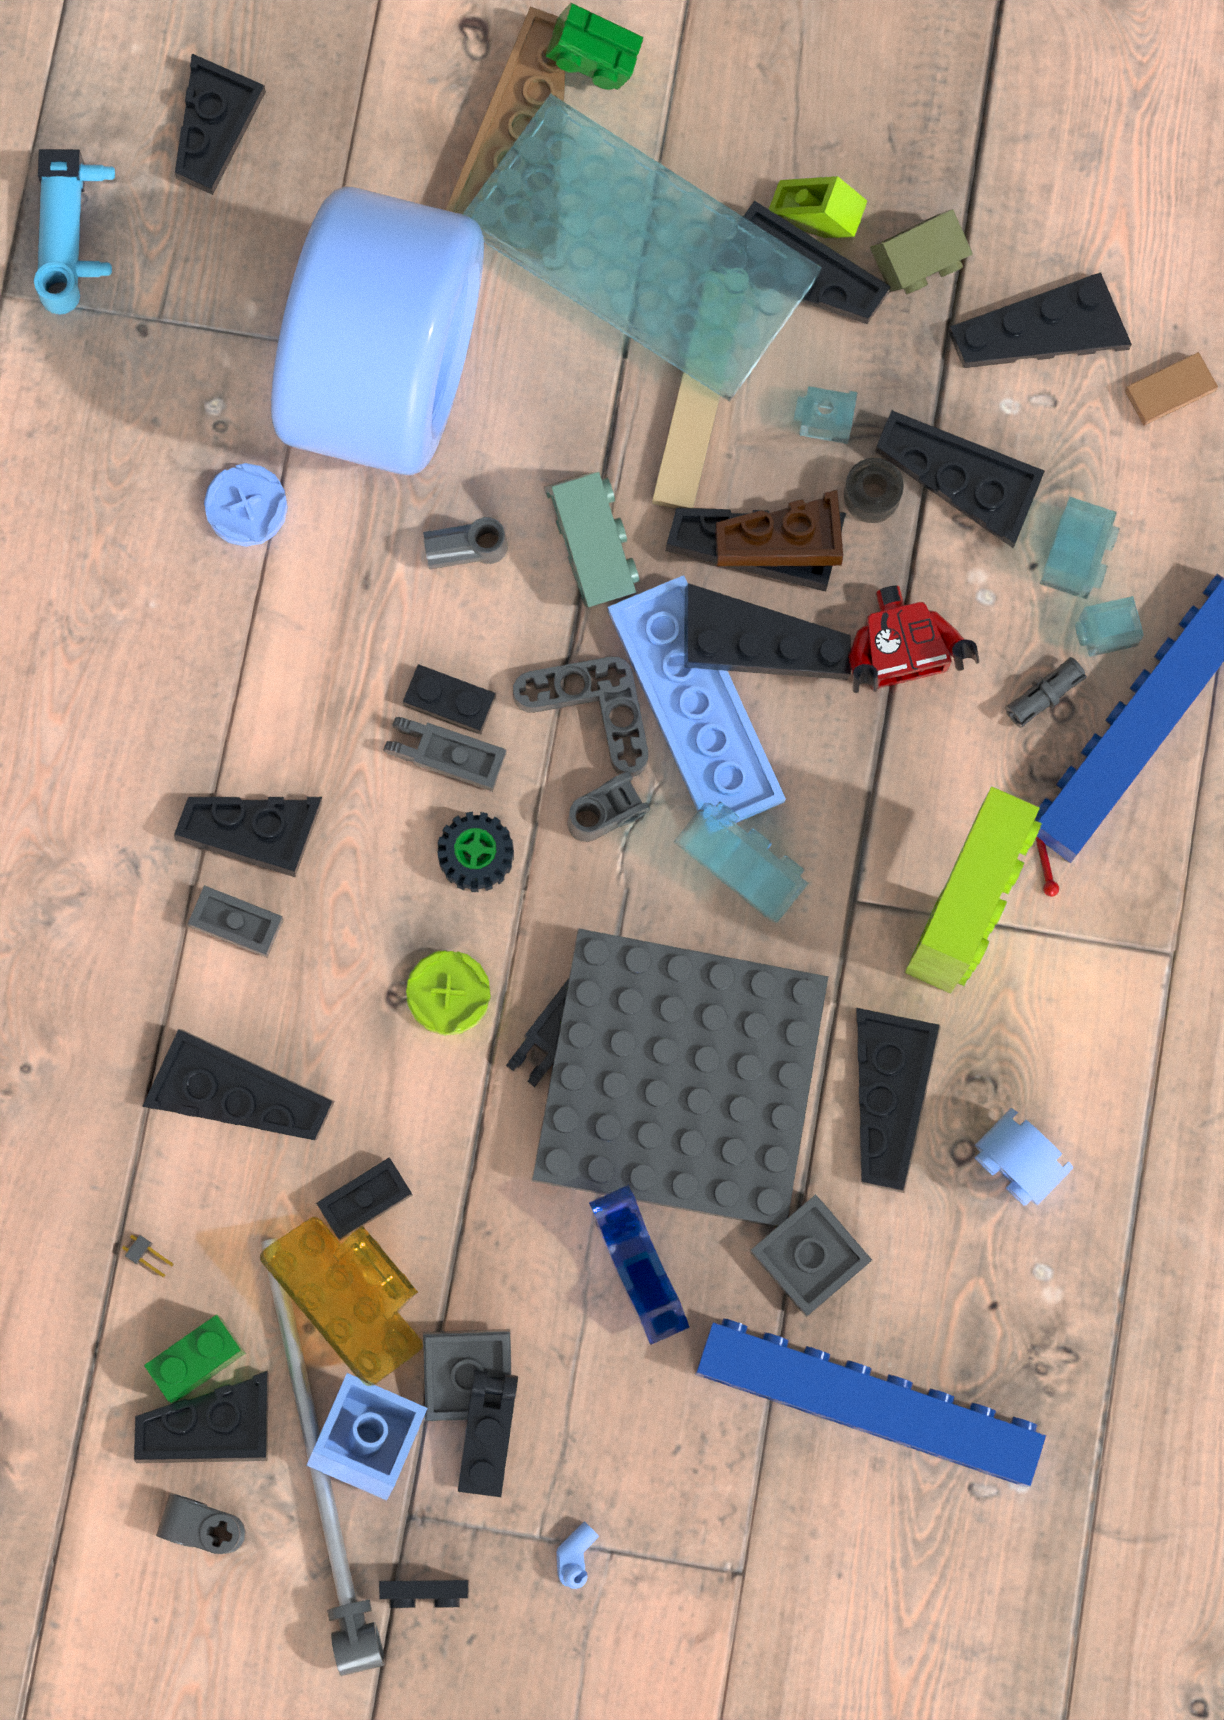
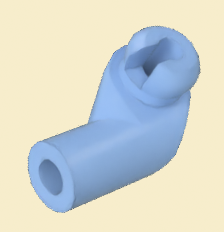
(571, 1556)

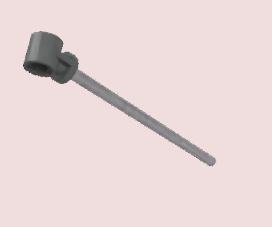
(356, 1644)

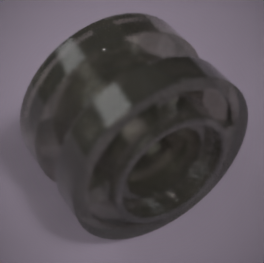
(877, 472)

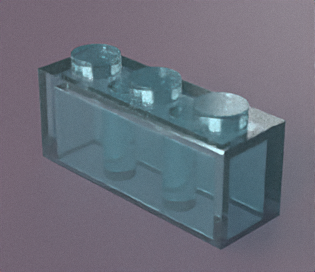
(742, 860)

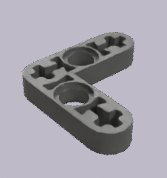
(607, 695)

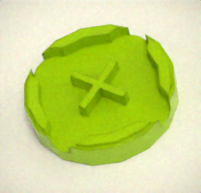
(448, 992)

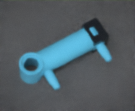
(62, 181)

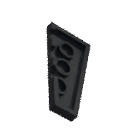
(841, 284)
(1053, 323)
(694, 537)
(755, 639)
(893, 1086)
(227, 1088)

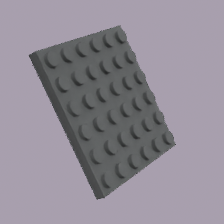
(680, 1078)

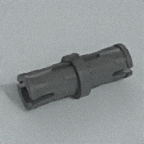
(1045, 692)

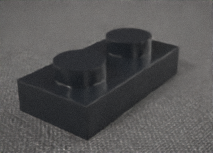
(449, 699)
(364, 1199)
(443, 1592)

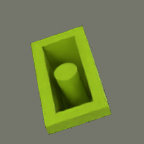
(819, 206)

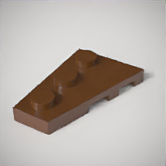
(787, 537)

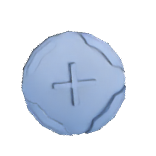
(246, 505)

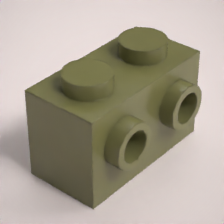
(922, 251)

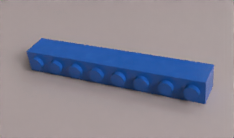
(1136, 728)
(871, 1404)

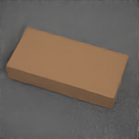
(1171, 388)

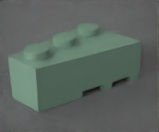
(593, 538)

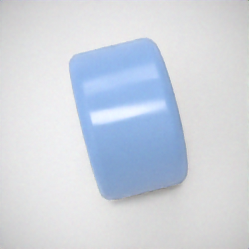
(376, 330)

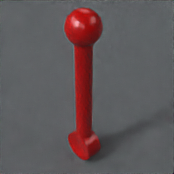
(1051, 887)

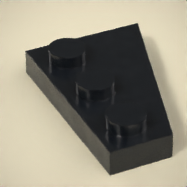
(214, 122)
(253, 831)
(208, 1428)

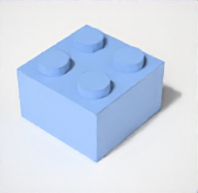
(367, 1437)

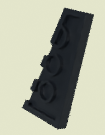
(968, 476)

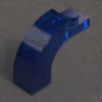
(638, 1265)

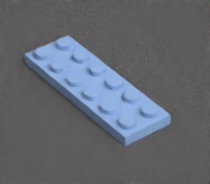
(695, 706)

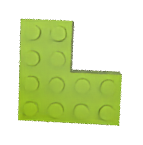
(971, 897)

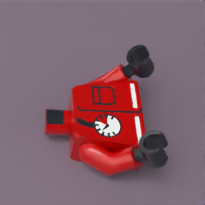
(905, 644)

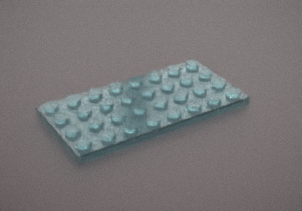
(641, 247)

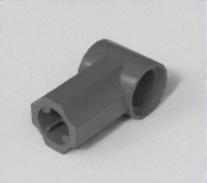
(460, 546)

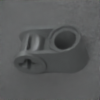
(614, 805)
(194, 1523)

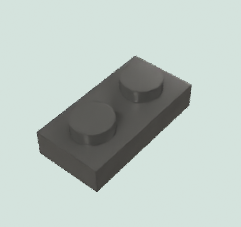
(235, 921)

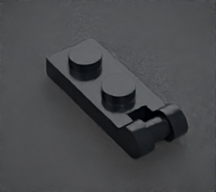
(487, 1435)

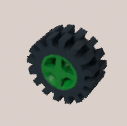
(476, 836)

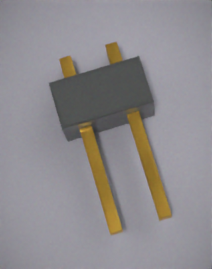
(139, 1249)

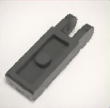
(449, 753)

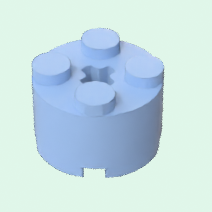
(1023, 1158)

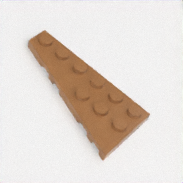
(517, 98)

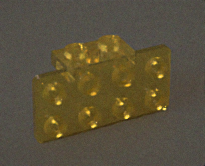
(348, 1295)

